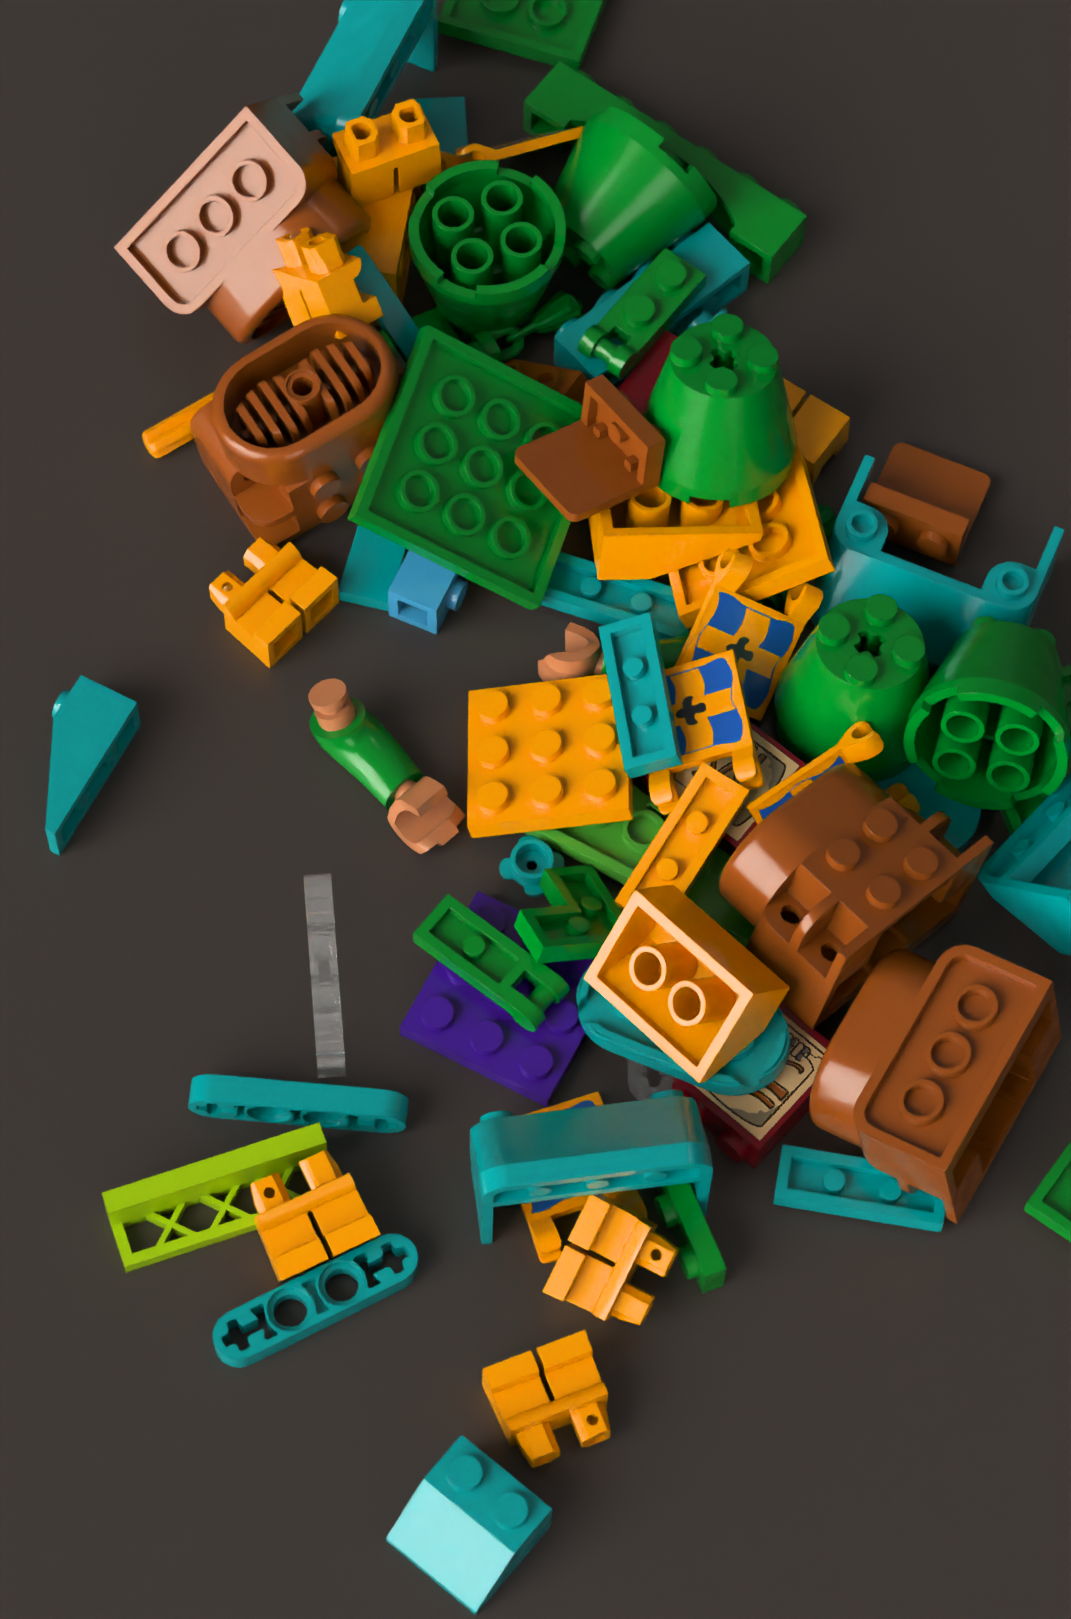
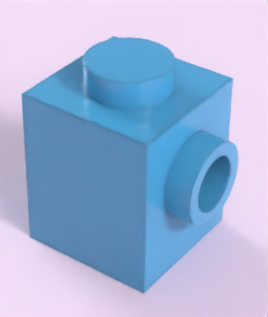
(425, 593)

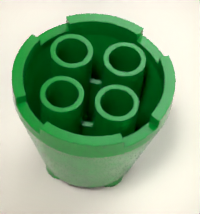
(626, 197)
(486, 244)
(722, 415)
(854, 666)
(993, 718)

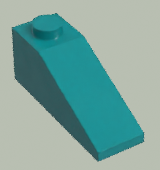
(87, 742)

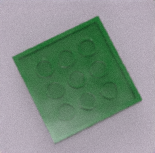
(448, 469)

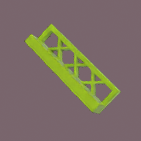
(202, 1184)

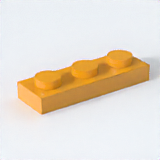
(688, 834)

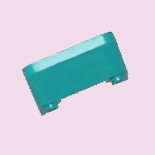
(366, 60)
(934, 601)
(1034, 871)
(588, 1153)

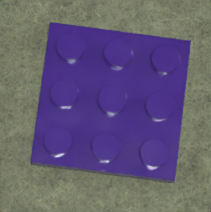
(484, 1037)

